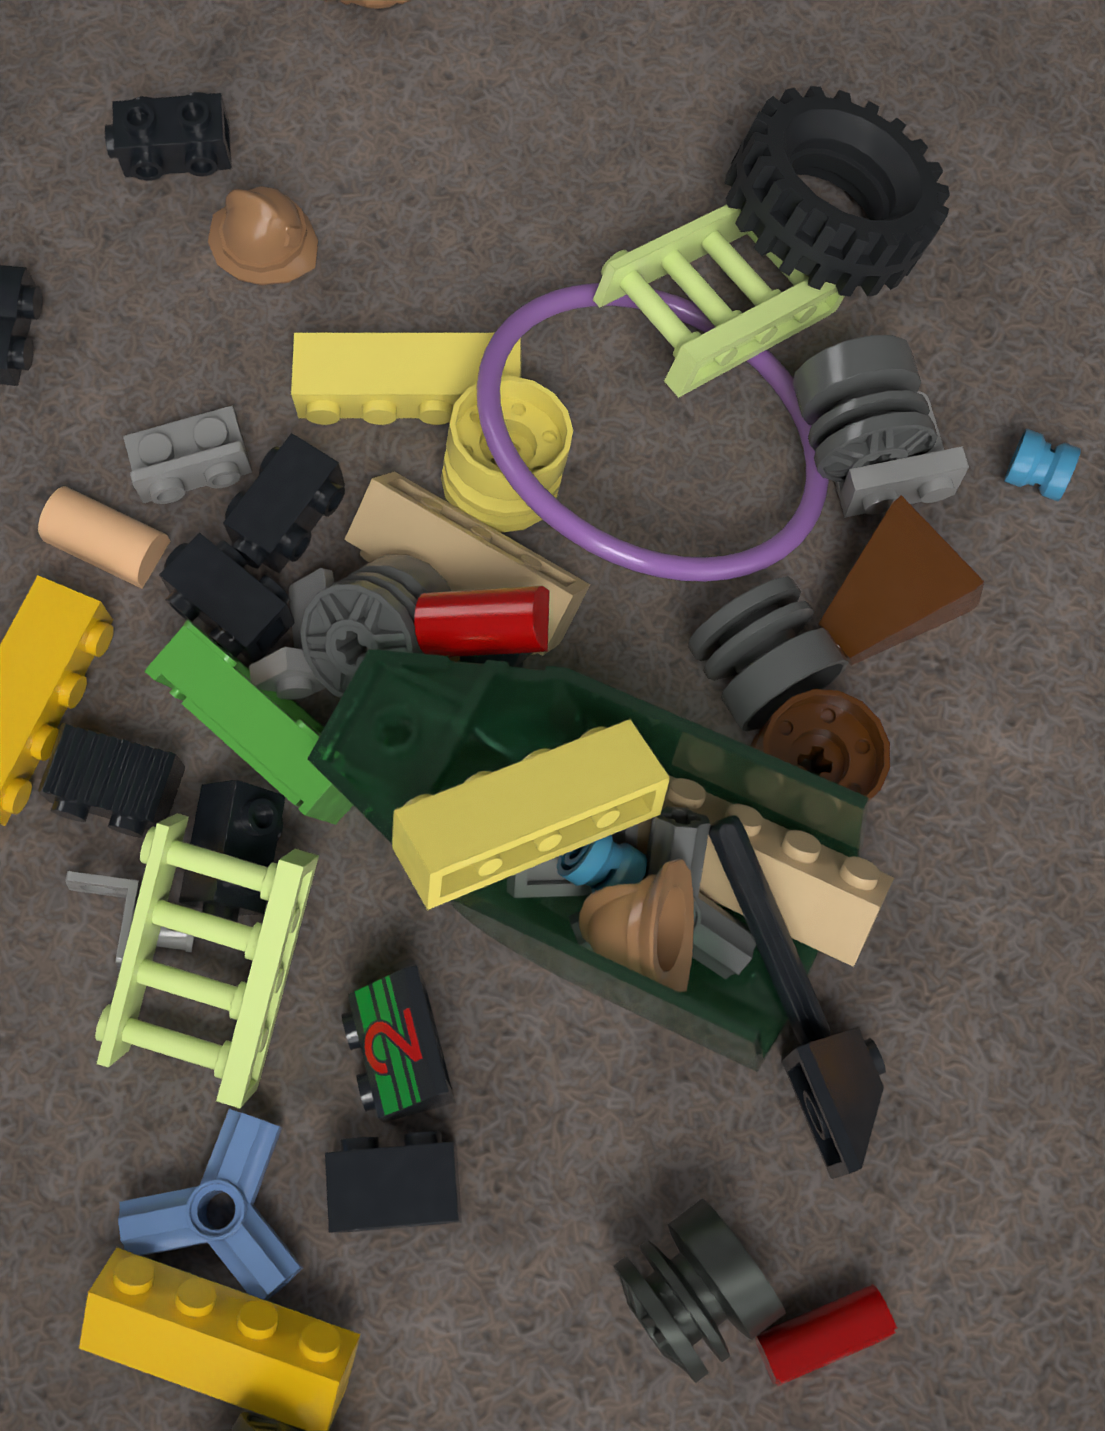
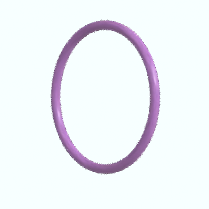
(584, 533)

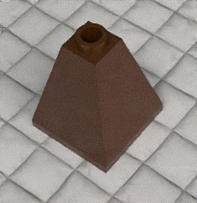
(900, 587)

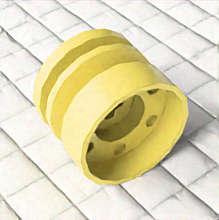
(541, 436)

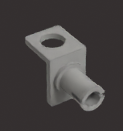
(130, 890)

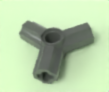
(718, 937)

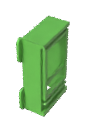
(255, 723)

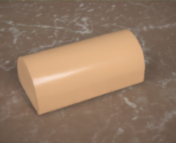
(101, 536)

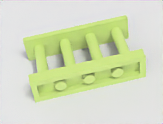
(735, 334)
(266, 944)

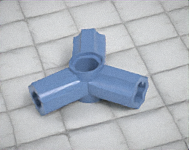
(180, 1220)

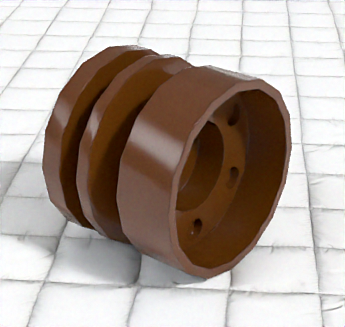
(833, 733)

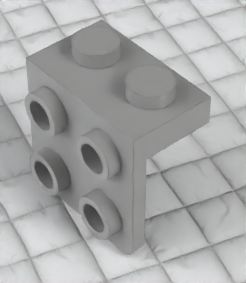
(916, 478)

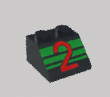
(398, 1045)

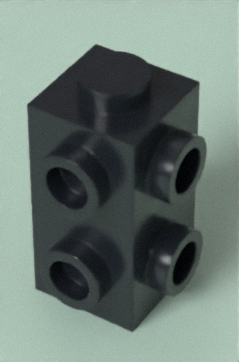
(170, 135)
(284, 504)
(212, 585)
(238, 823)

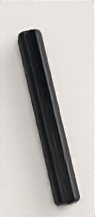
(768, 929)

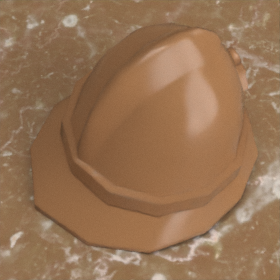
(262, 237)
(645, 925)

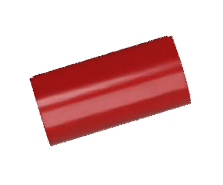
(483, 621)
(825, 1335)

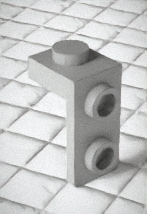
(287, 668)

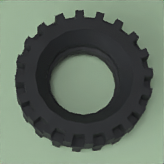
(858, 155)

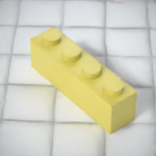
(387, 374)
(528, 812)

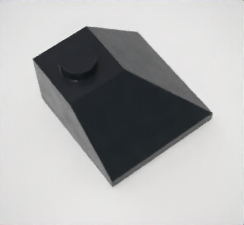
(839, 1095)

